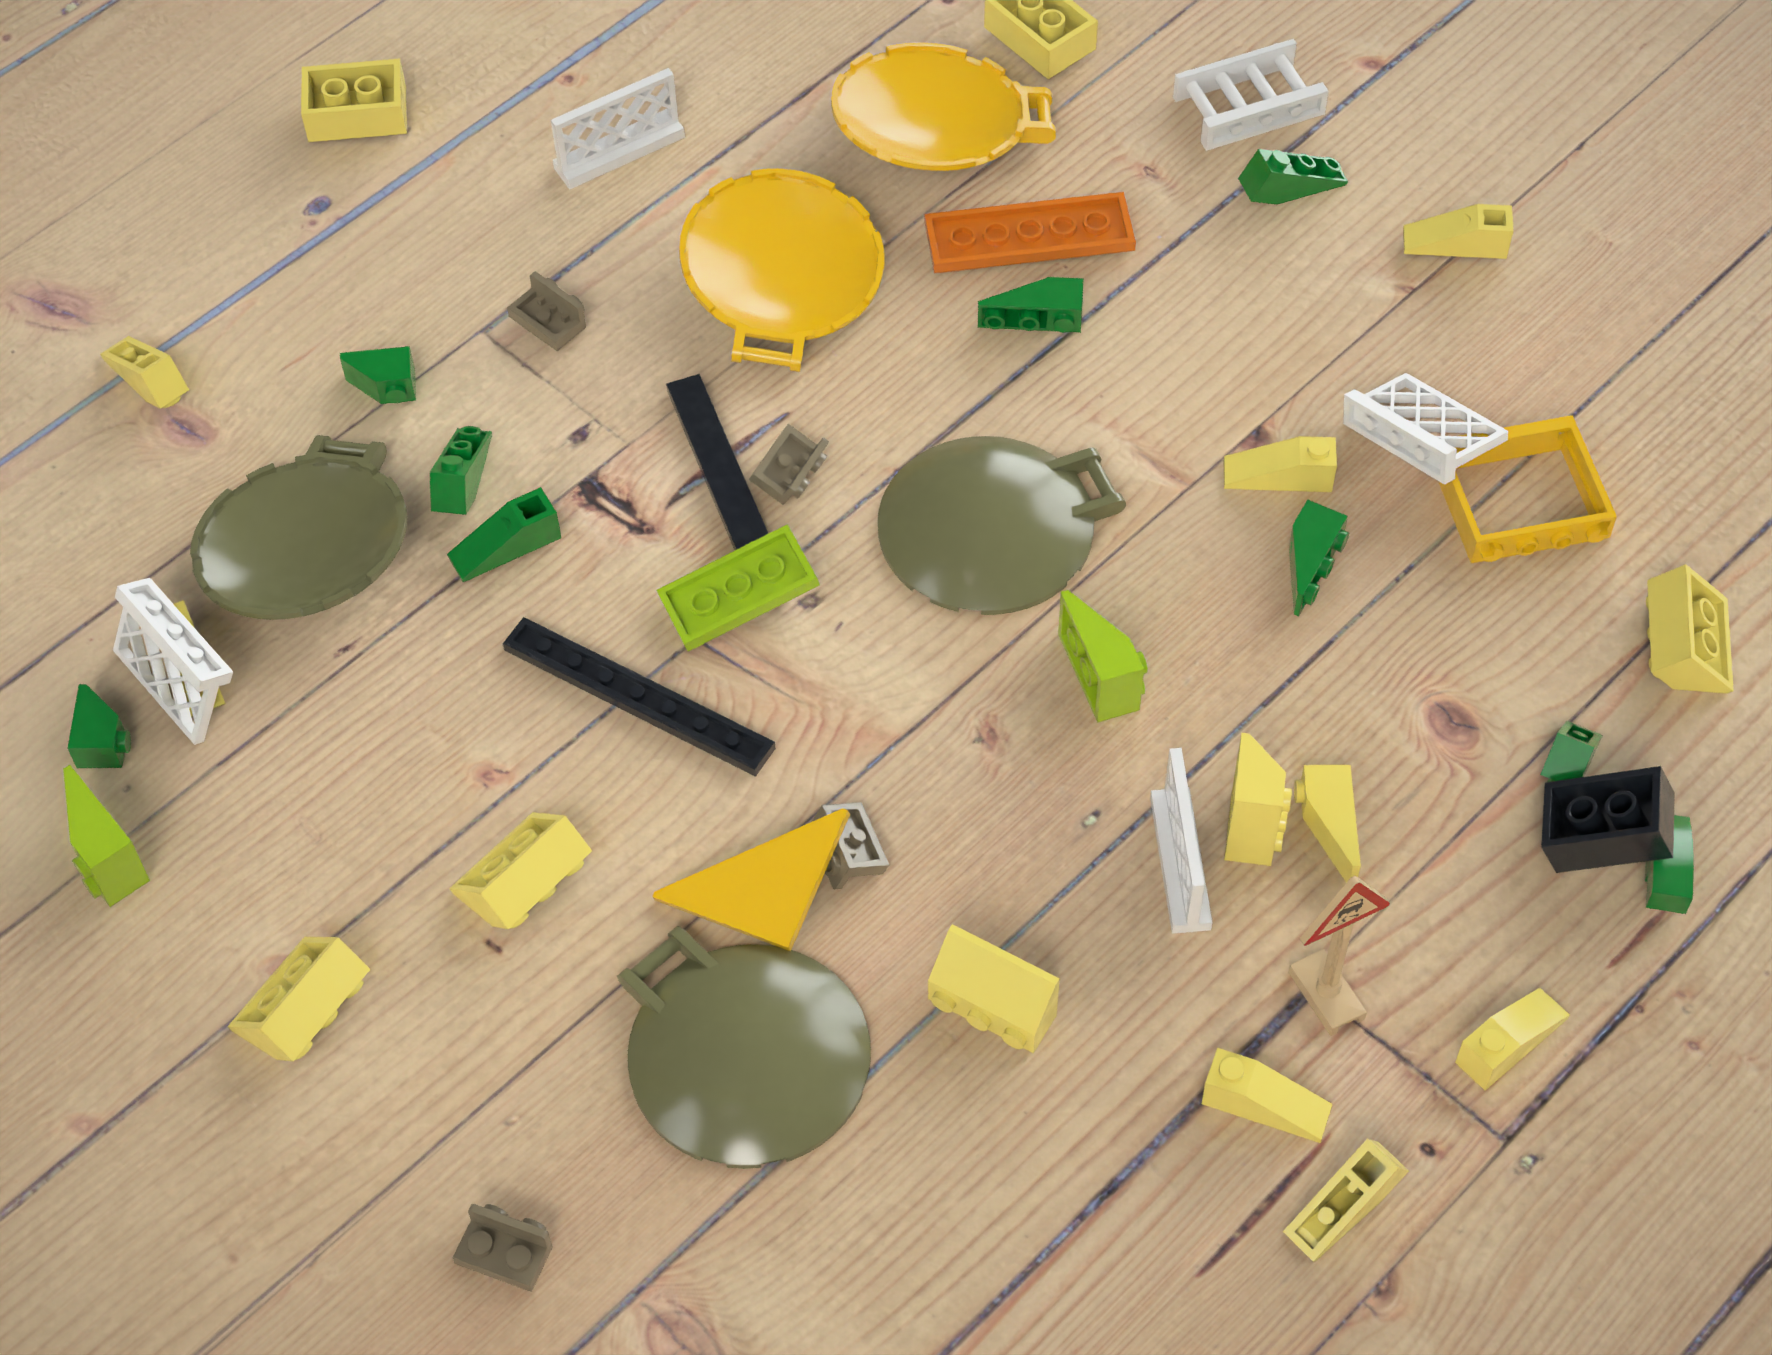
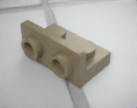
(857, 849)
(504, 1246)

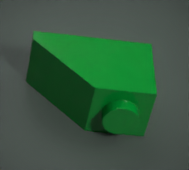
(382, 373)
(96, 733)
(1570, 753)

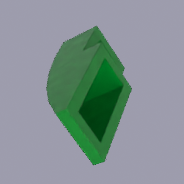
(1672, 879)

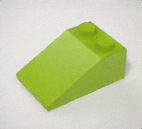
(1102, 659)
(102, 848)

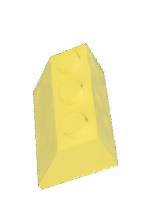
(1689, 632)
(1256, 806)
(522, 869)
(993, 989)
(300, 997)

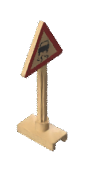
(1320, 973)

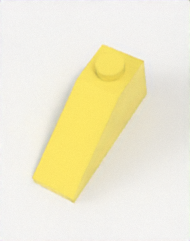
(146, 371)
(1284, 466)
(1330, 813)
(1509, 1037)
(1264, 1096)
(1346, 1199)

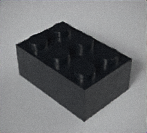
(1608, 819)

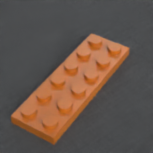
(1029, 232)

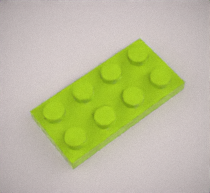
(738, 587)

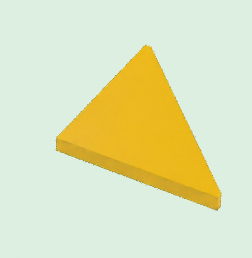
(765, 887)

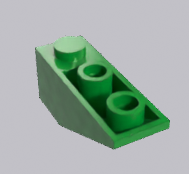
(1285, 176)
(1038, 306)
(459, 471)
(507, 535)
(1313, 541)

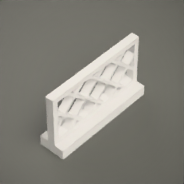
(624, 141)
(1412, 438)
(181, 649)
(1180, 851)

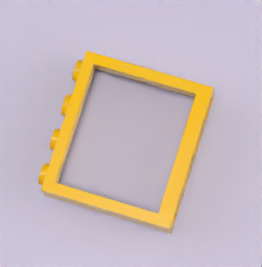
(1525, 441)

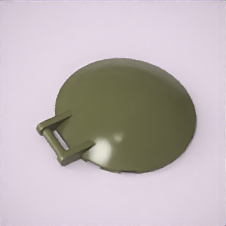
(992, 522)
(301, 533)
(744, 1051)

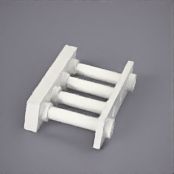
(1254, 118)

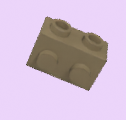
(548, 312)
(788, 463)

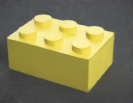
(1043, 32)
(353, 100)

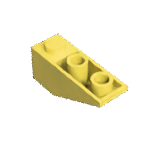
(1466, 232)

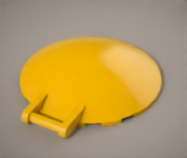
(937, 107)
(780, 260)

